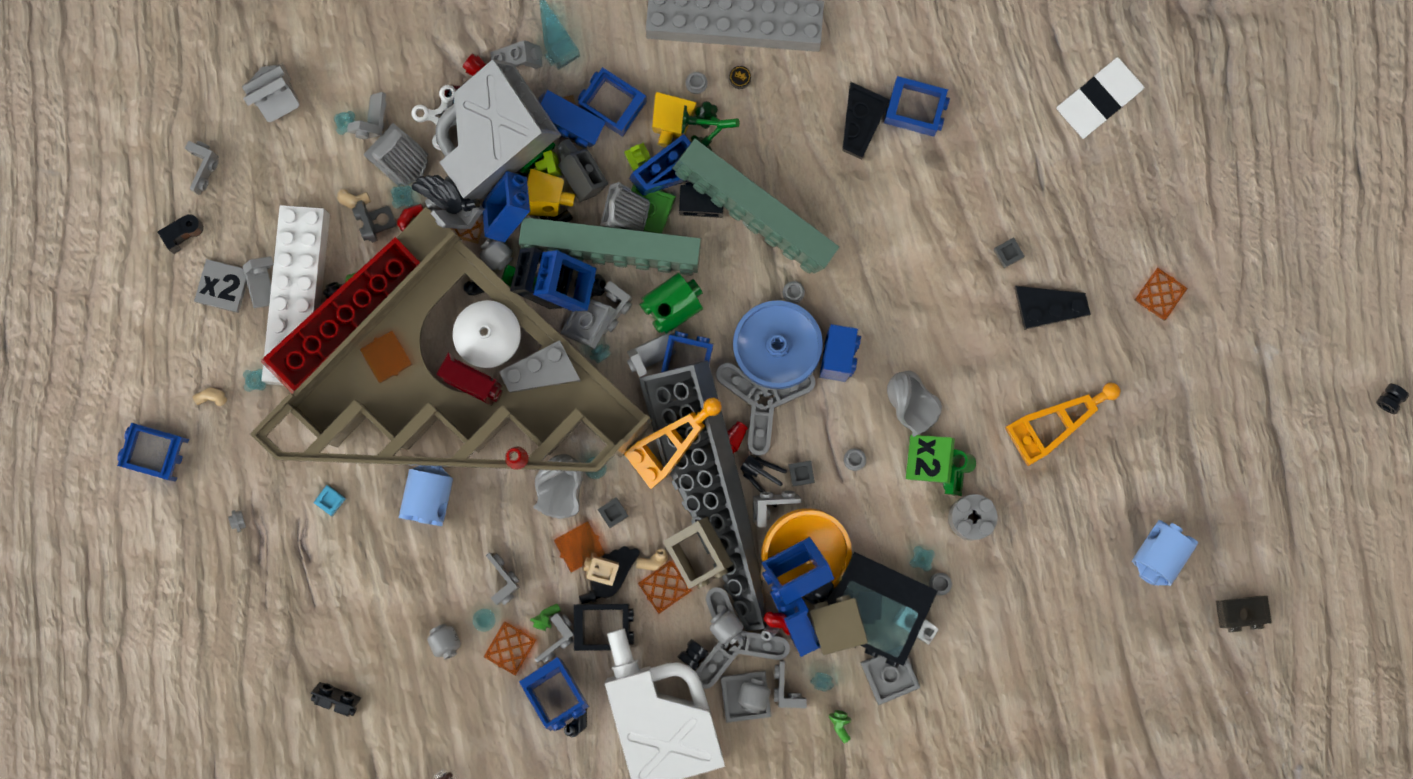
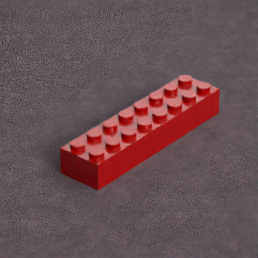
(339, 316)

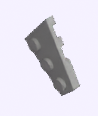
(540, 369)

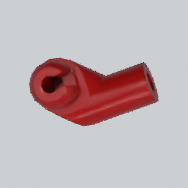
(407, 215)
(776, 620)

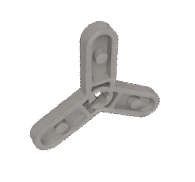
(761, 417)
(750, 644)

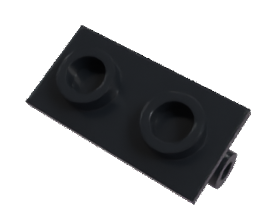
(325, 694)

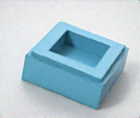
(329, 500)

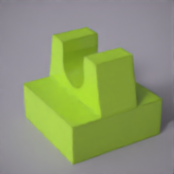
(637, 155)
(549, 164)

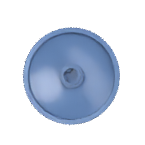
(777, 344)

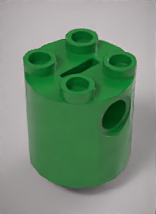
(678, 297)

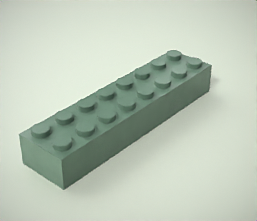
(755, 207)
(613, 245)

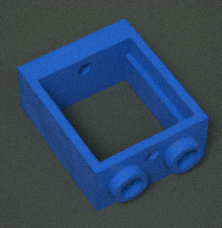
(632, 111)
(911, 124)
(505, 206)
(546, 286)
(683, 338)
(790, 559)
(541, 676)

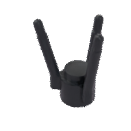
(753, 467)

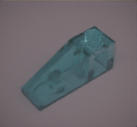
(557, 42)

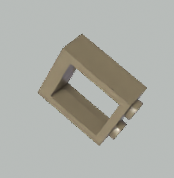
(712, 543)

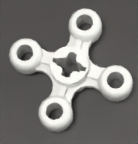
(430, 115)

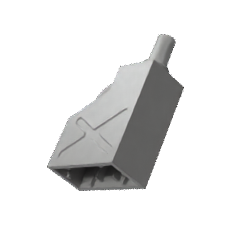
(497, 130)

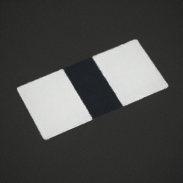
(1100, 98)

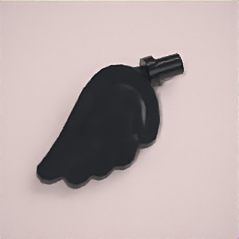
(444, 194)
(626, 559)

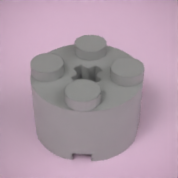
(982, 508)

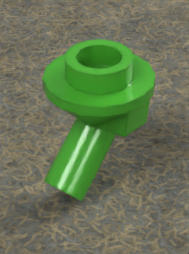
(542, 620)
(840, 719)

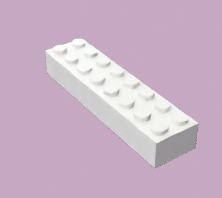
(296, 273)

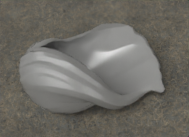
(913, 402)
(558, 490)

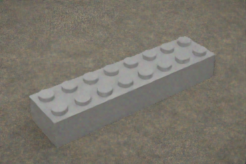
(738, 22)

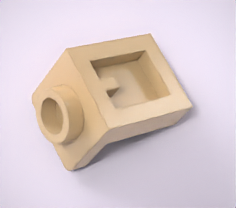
(600, 569)

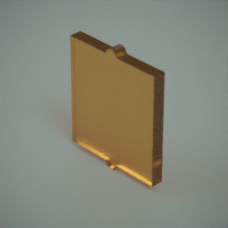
(385, 356)
(578, 545)

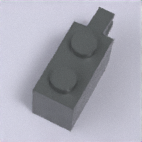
(580, 171)

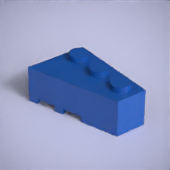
(572, 120)
(658, 171)

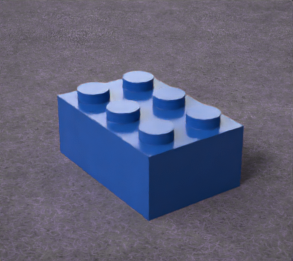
(839, 352)

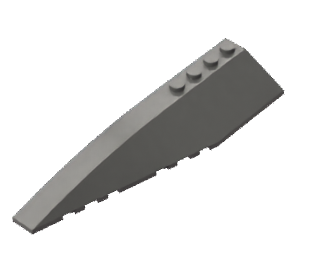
(708, 478)

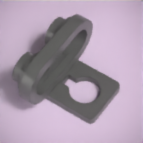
(370, 229)

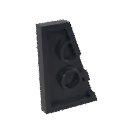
(862, 119)
(1048, 306)

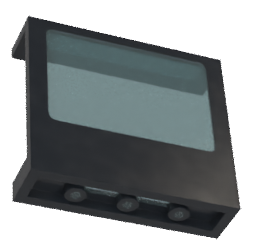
(889, 606)

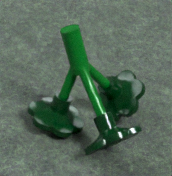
(705, 117)

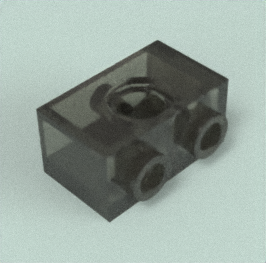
(1257, 610)

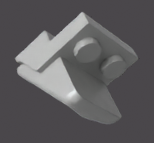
(271, 92)
(398, 156)
(625, 209)

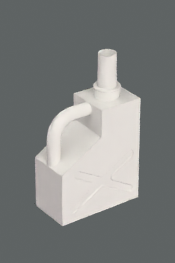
(659, 731)

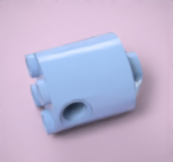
(426, 495)
(1163, 554)

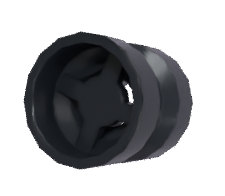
(1392, 398)
(693, 654)

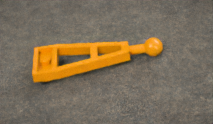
(1027, 440)
(645, 461)

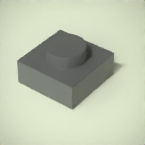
(1009, 252)
(801, 473)
(613, 512)

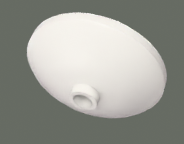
(497, 345)

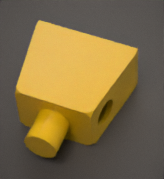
(669, 116)
(547, 194)

